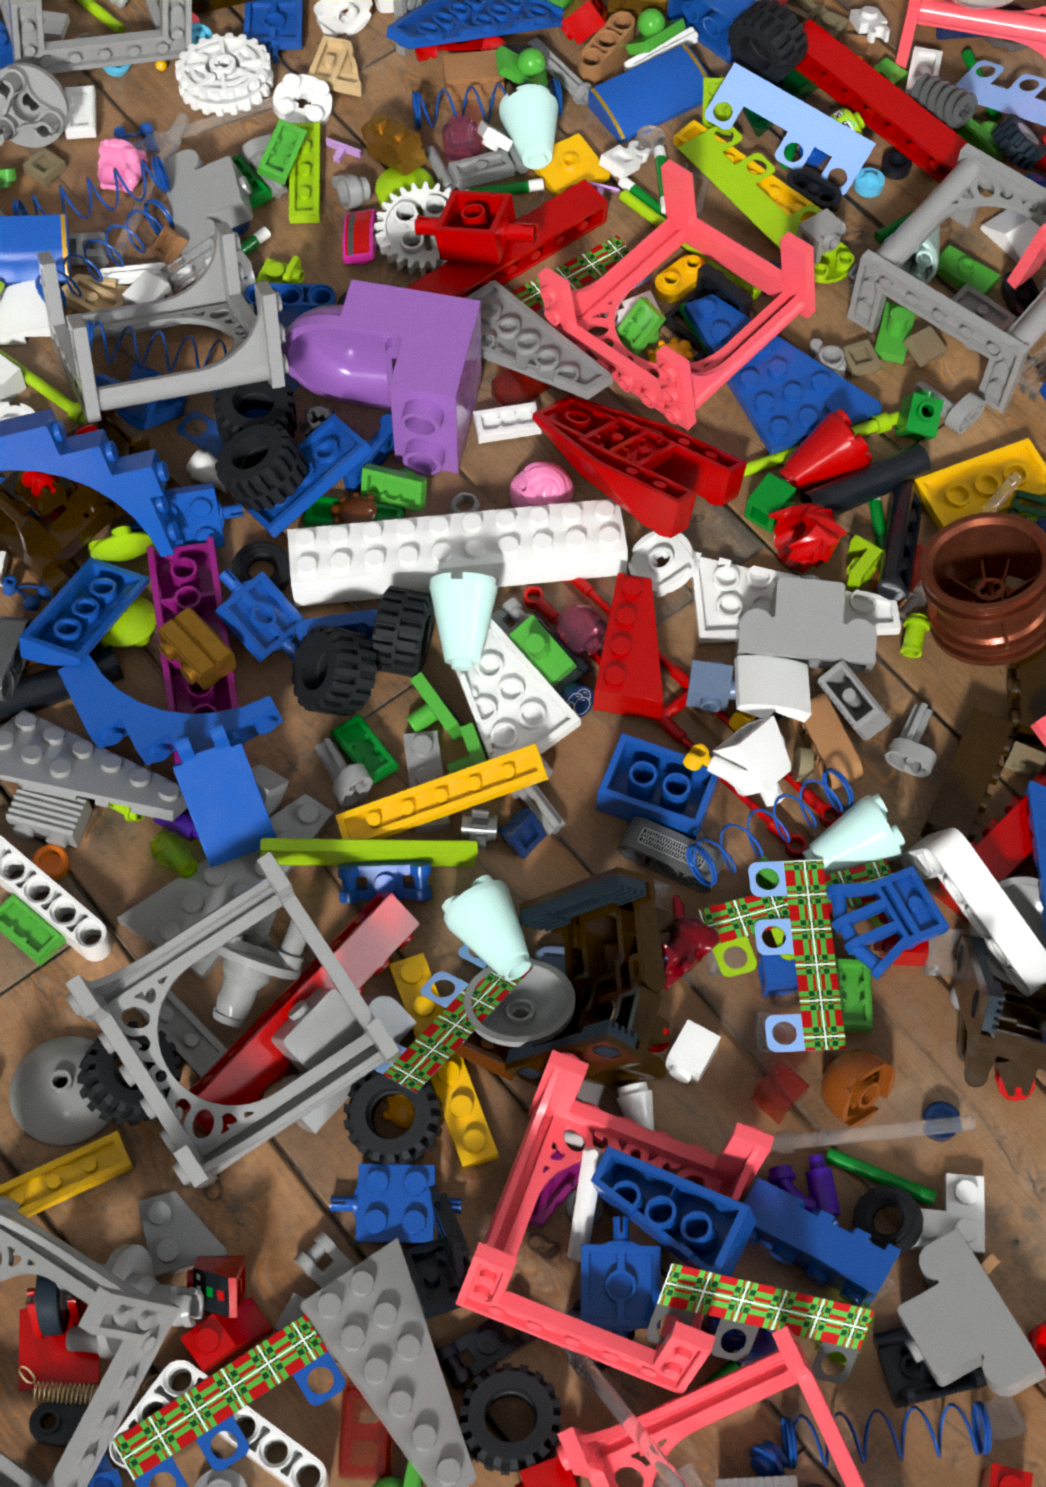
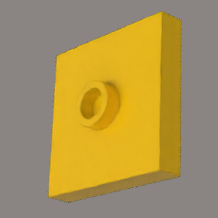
(571, 164)

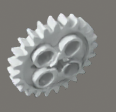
(395, 234)

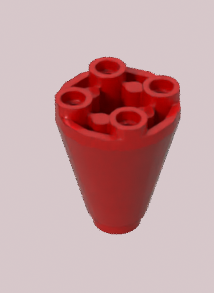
(826, 453)

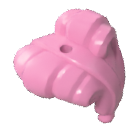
(125, 159)
(541, 485)

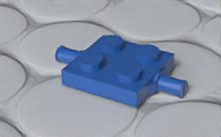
(275, 24)
(197, 514)
(259, 615)
(393, 1204)
(619, 1282)

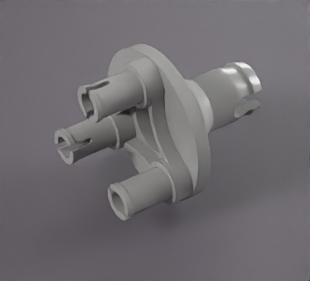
(31, 106)
(249, 966)
(136, 1268)

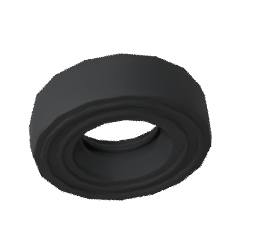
(263, 552)
(895, 1197)

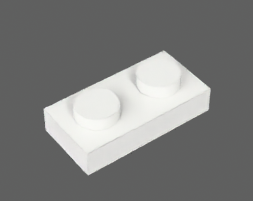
(922, 62)

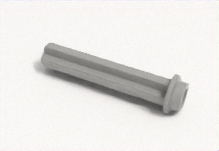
(558, 69)

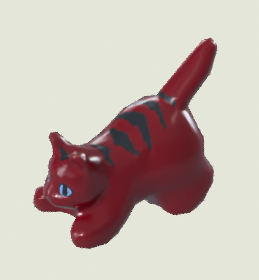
(686, 943)

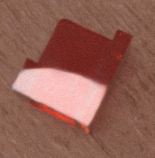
(779, 1091)

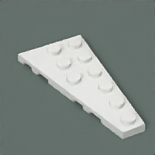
(728, 590)
(513, 700)

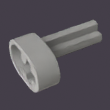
(252, 153)
(960, 415)
(906, 752)
(350, 782)
(537, 802)

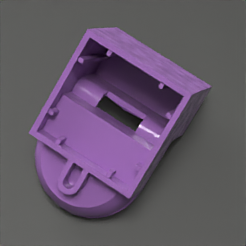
(396, 355)

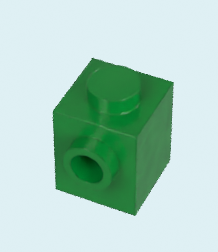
(919, 416)
(768, 497)

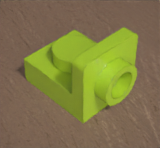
(280, 272)
(865, 562)

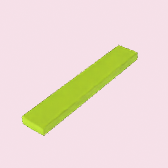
(338, 851)

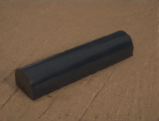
(870, 481)
(900, 543)
(47, 688)

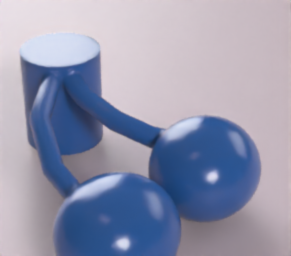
(144, 129)
(30, 602)

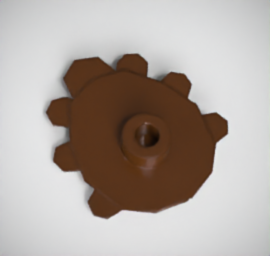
(354, 509)

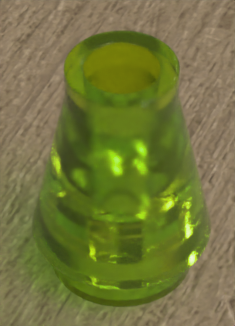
(170, 851)

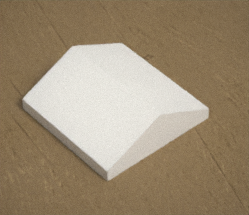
(1011, 232)

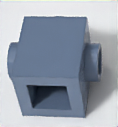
(710, 686)

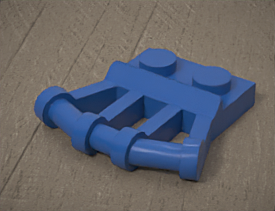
(906, 906)

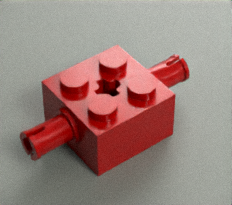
(476, 227)

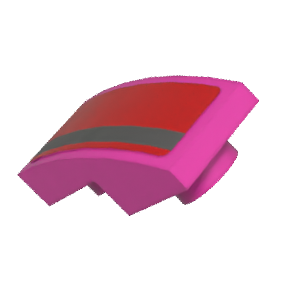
(359, 237)

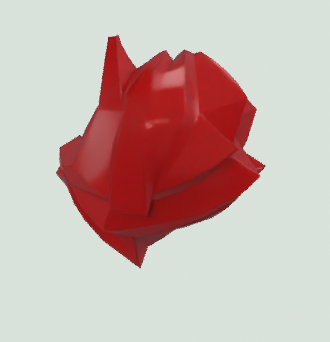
(805, 535)

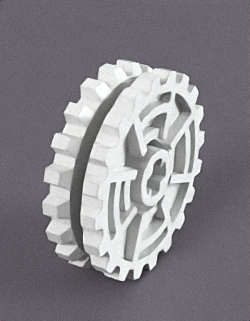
(224, 74)

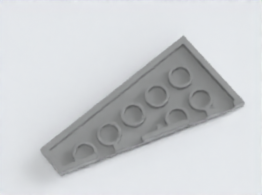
(68, 766)

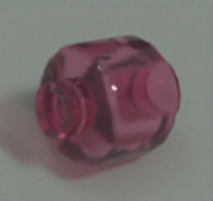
(461, 138)
(582, 629)

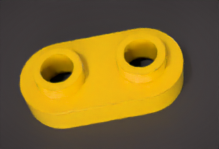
(682, 274)

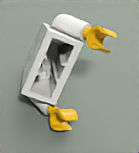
(748, 759)

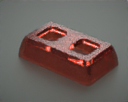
(352, 1431)

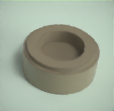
(803, 764)

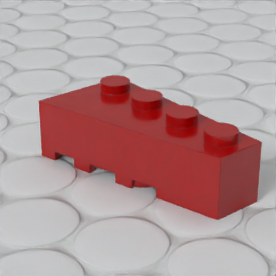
(629, 661)

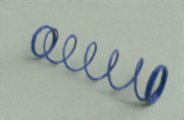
(556, 91)
(159, 170)
(156, 229)
(90, 330)
(832, 796)
(789, 1442)

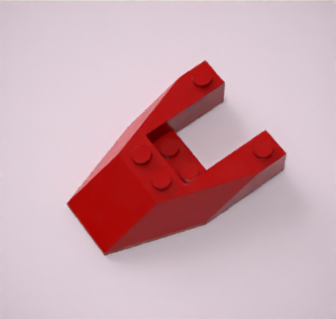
(641, 462)

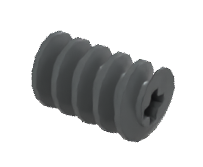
(944, 100)

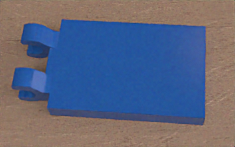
(222, 797)

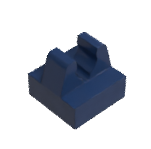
(522, 832)

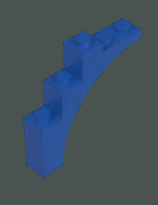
(131, 481)
(113, 715)

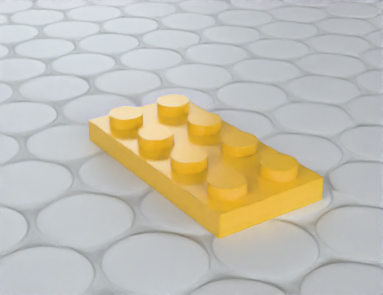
(970, 484)

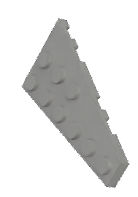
(529, 345)
(190, 899)
(384, 1346)

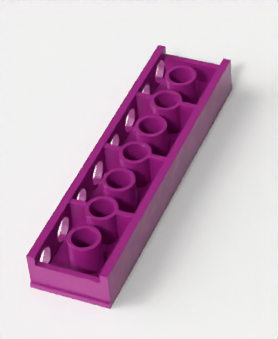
(182, 582)

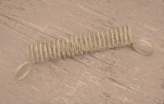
(71, 1392)

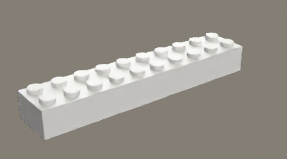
(508, 544)

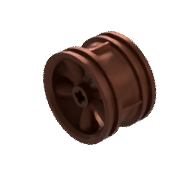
(993, 621)

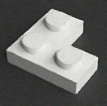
(961, 1209)

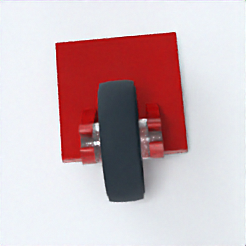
(43, 1339)

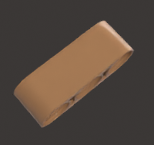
(606, 48)
(829, 742)

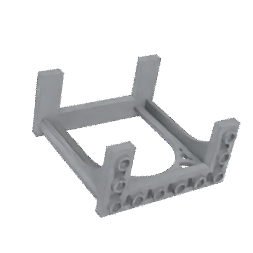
(171, 36)
(959, 199)
(210, 301)
(110, 996)
(113, 1312)

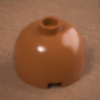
(854, 1084)

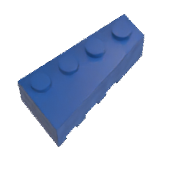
(684, 1217)
(818, 1244)

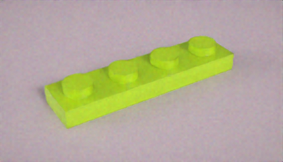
(305, 178)

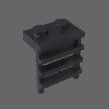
(708, 282)
(439, 1265)

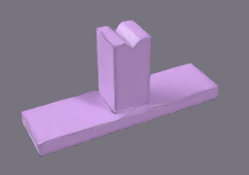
(342, 149)
(601, 188)

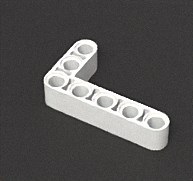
(984, 904)
(55, 905)
(263, 1438)

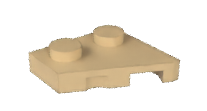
(337, 66)
(94, 294)

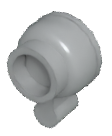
(351, 190)
(829, 356)

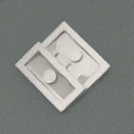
(22, 314)
(772, 685)

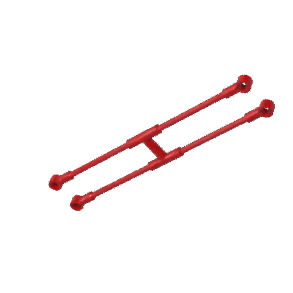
(677, 733)

